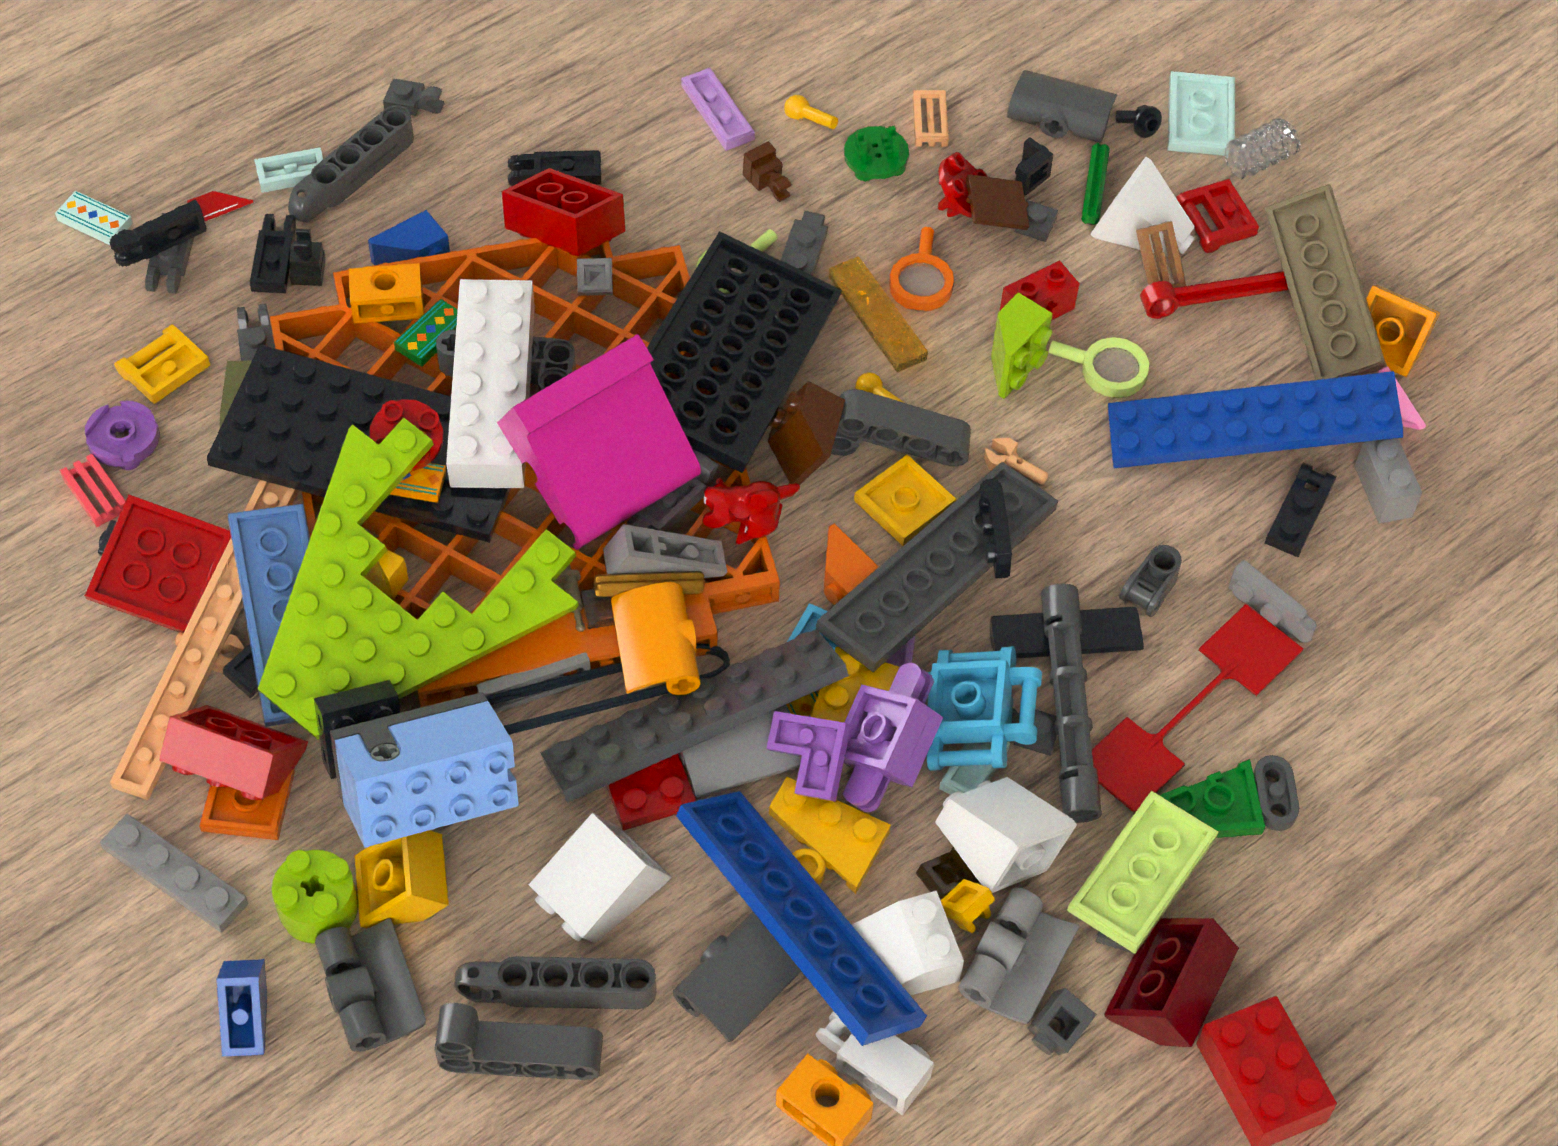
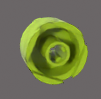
(314, 894)

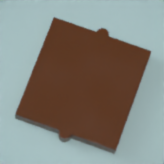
(997, 202)

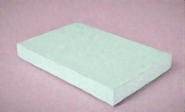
(1200, 113)

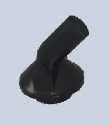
(1145, 119)

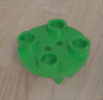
(863, 157)

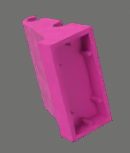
(602, 441)

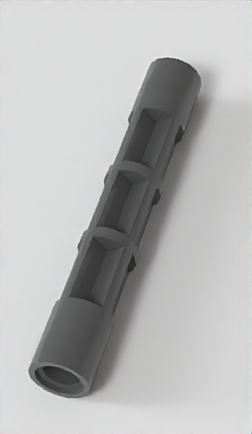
(1078, 776)

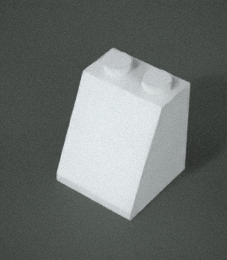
(1004, 832)
(597, 879)

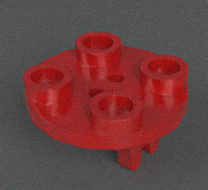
(952, 179)
(417, 414)

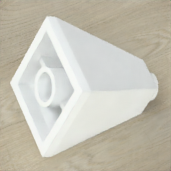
(1140, 204)

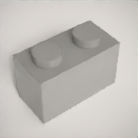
(1388, 480)

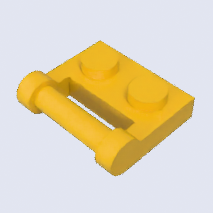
(168, 369)

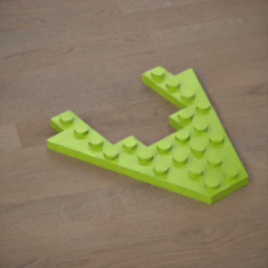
(350, 634)

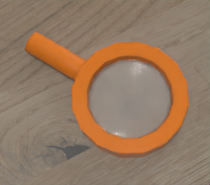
(921, 278)

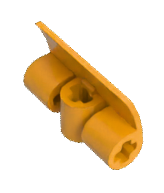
(656, 638)

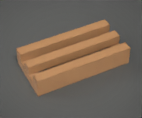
(1172, 251)

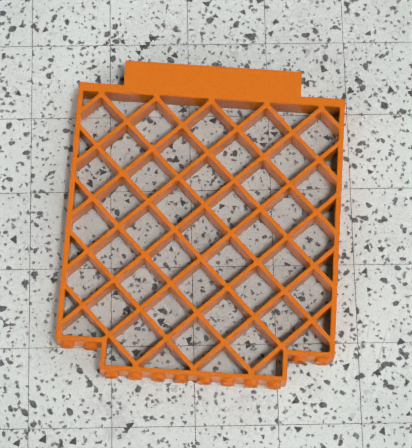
(558, 639)

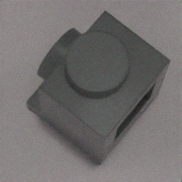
(1073, 1020)

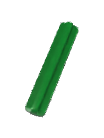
(1095, 184)

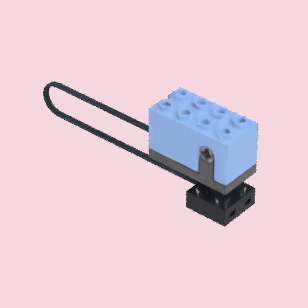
(438, 760)

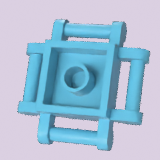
(976, 706)

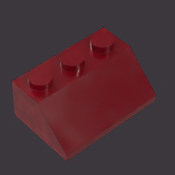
(1173, 980)

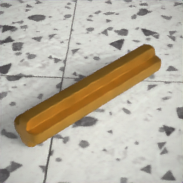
(612, 584)

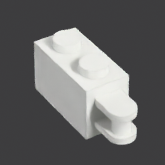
(883, 1068)

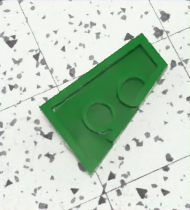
(1223, 802)

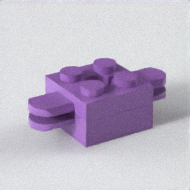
(889, 736)

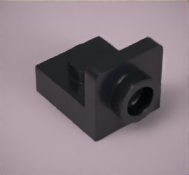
(1035, 165)

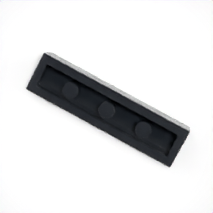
(1101, 632)

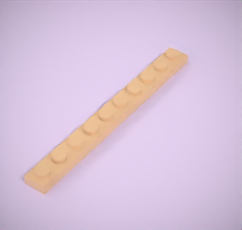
(191, 661)

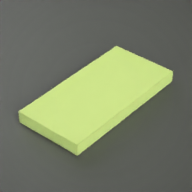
(1142, 872)

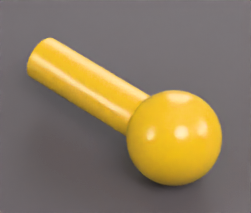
(799, 107)
(872, 383)

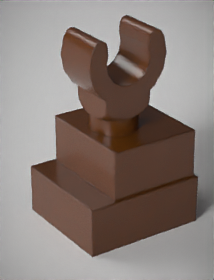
(765, 169)

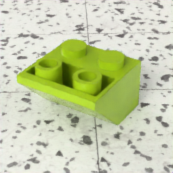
(1019, 342)

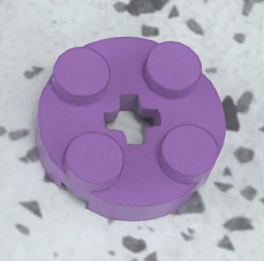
(125, 451)

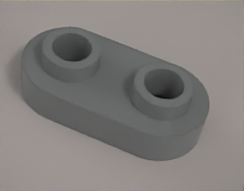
(1278, 795)

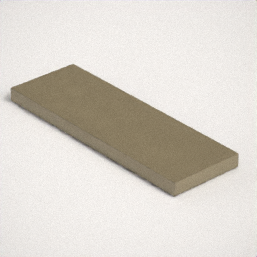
(1325, 285)

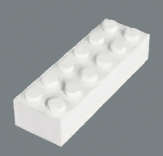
(489, 380)

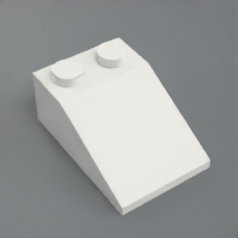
(914, 943)

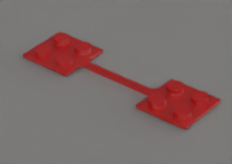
(1137, 762)

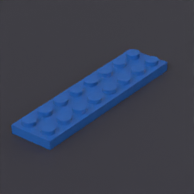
(1255, 420)
(801, 918)

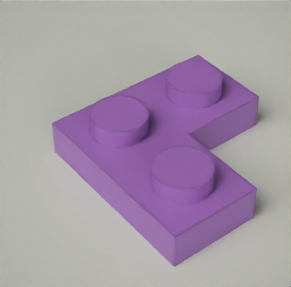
(822, 750)

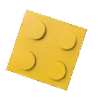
(904, 499)

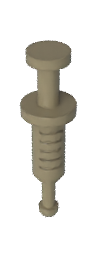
(569, 579)

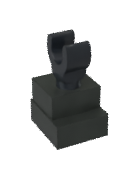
(306, 260)

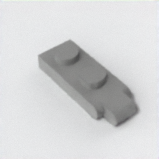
(1271, 602)

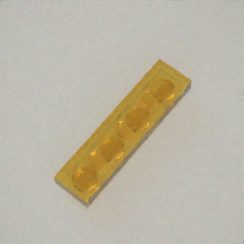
(878, 314)

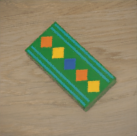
(420, 339)

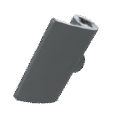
(1061, 106)
(737, 978)
(370, 985)

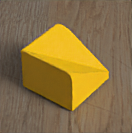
(389, 574)

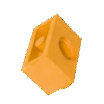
(386, 293)
(833, 1124)

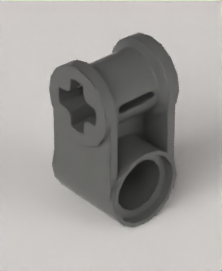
(1151, 585)

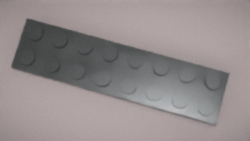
(929, 572)
(683, 721)

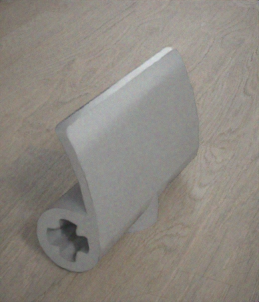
(736, 757)
(1017, 957)

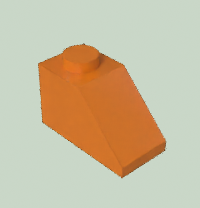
(844, 566)

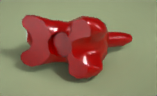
(749, 504)

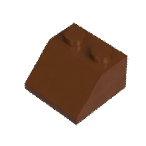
(805, 430)

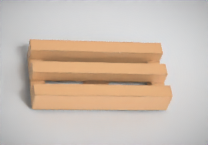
(930, 137)

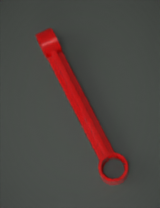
(1162, 299)

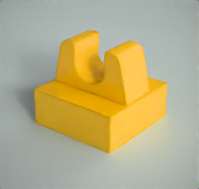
(967, 903)

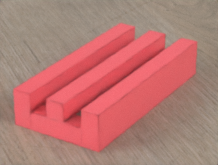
(82, 469)

